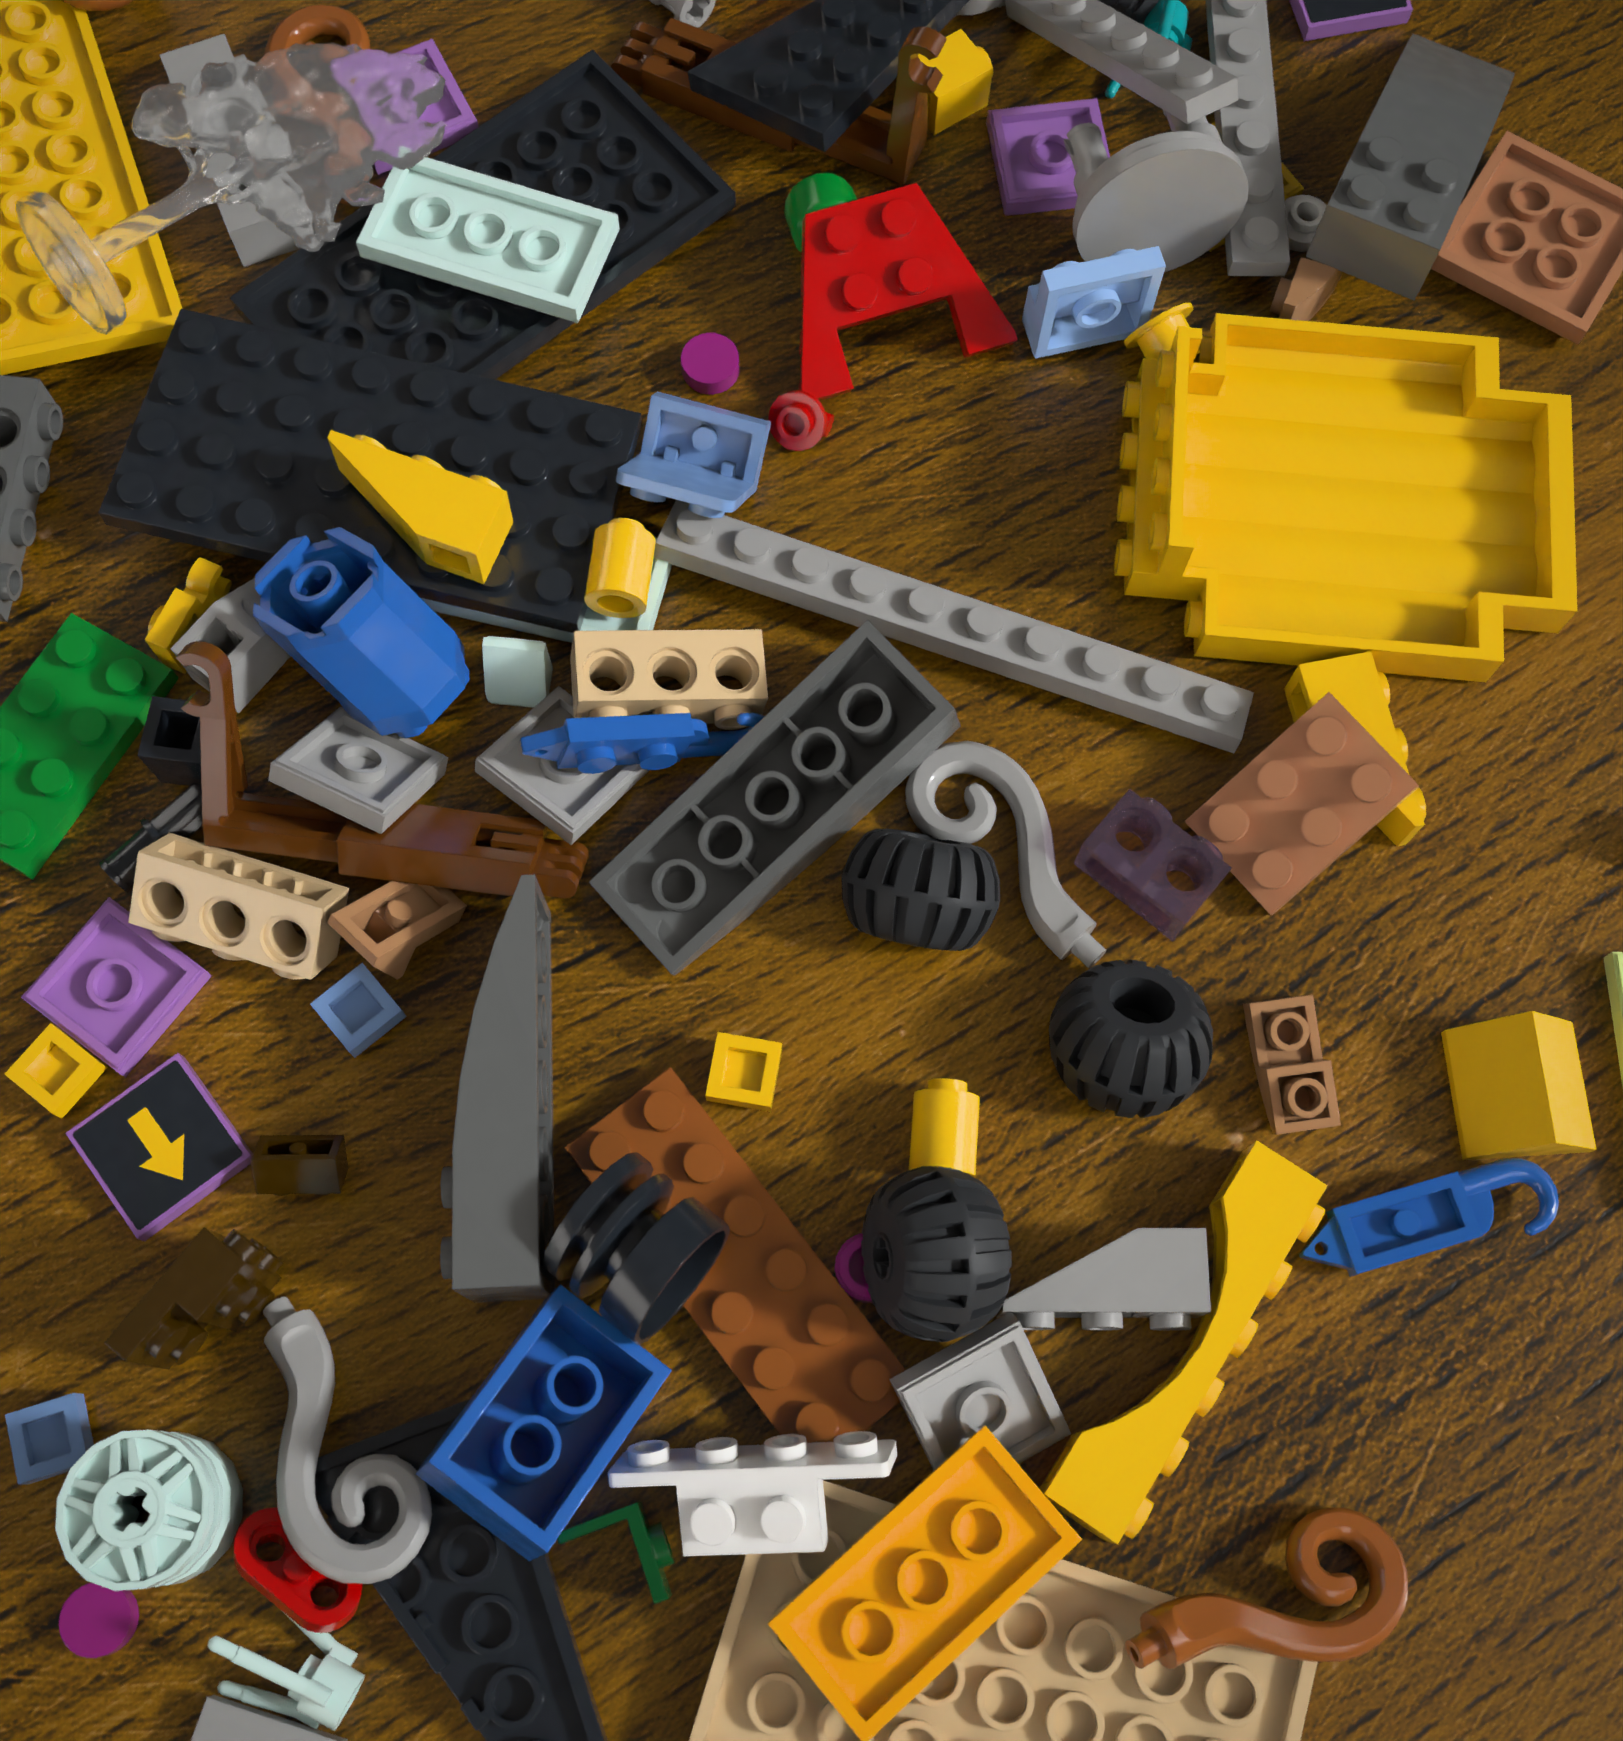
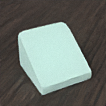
(516, 671)

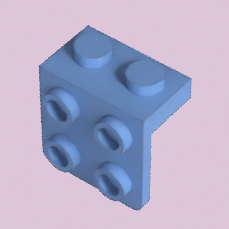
(697, 456)

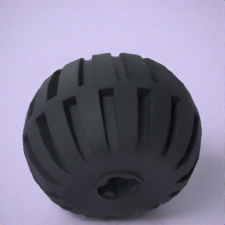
(920, 889)
(1131, 1038)
(936, 1253)

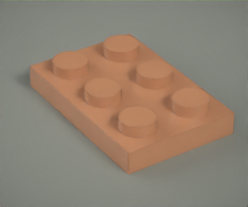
(1302, 803)

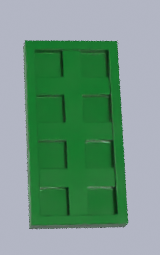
(67, 733)

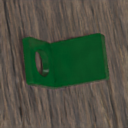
(649, 1541)

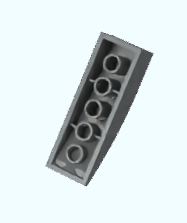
(1411, 167)
(777, 799)
(505, 1119)

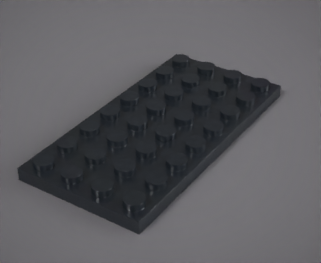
(569, 137)
(242, 459)

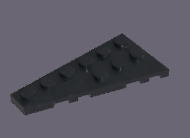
(818, 64)
(474, 1604)

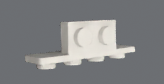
(753, 1494)

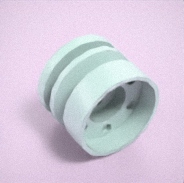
(190, 1501)

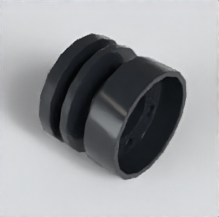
(624, 1238)

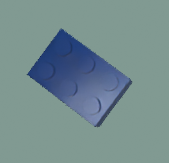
(544, 1424)

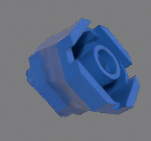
(361, 632)

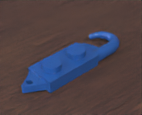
(646, 740)
(1426, 1216)

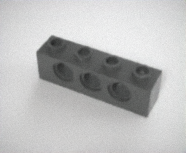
(31, 424)

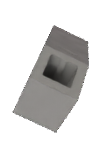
(236, 632)
(1139, 1275)

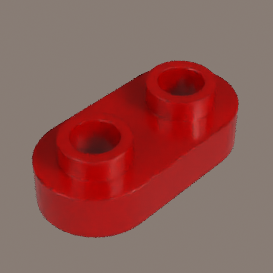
(290, 1579)

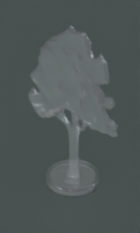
(301, 141)

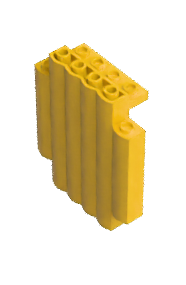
(1347, 496)

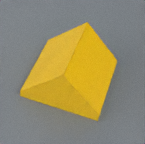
(1518, 1087)

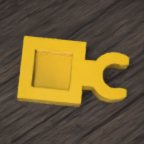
(184, 608)

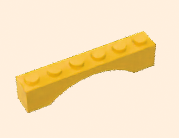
(1255, 1221)

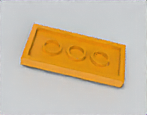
(924, 1583)

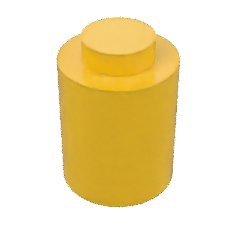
(620, 569)
(945, 1126)

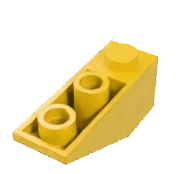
(438, 513)
(1366, 697)

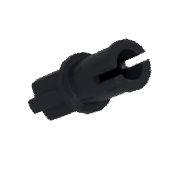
(179, 817)

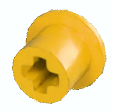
(1160, 331)

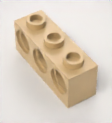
(688, 656)
(264, 893)

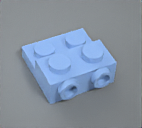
(1092, 301)

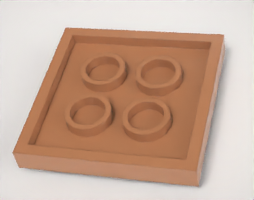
(1538, 238)

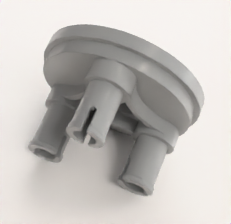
(1160, 191)

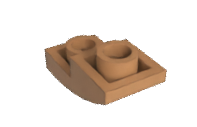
(1306, 292)
(1290, 1065)

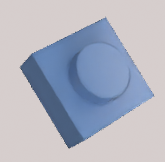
(358, 1010)
(49, 1437)

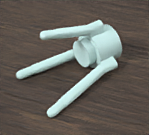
(318, 1692)

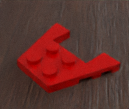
(881, 261)

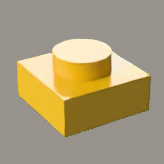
(56, 1070)
(743, 1071)

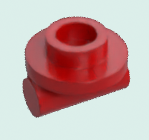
(799, 420)

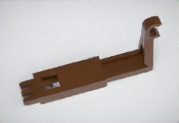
(873, 142)
(420, 847)

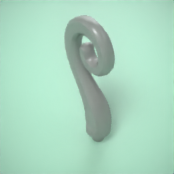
(1047, 906)
(309, 1373)

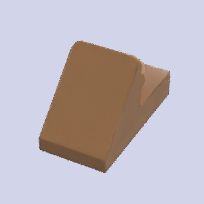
(395, 921)

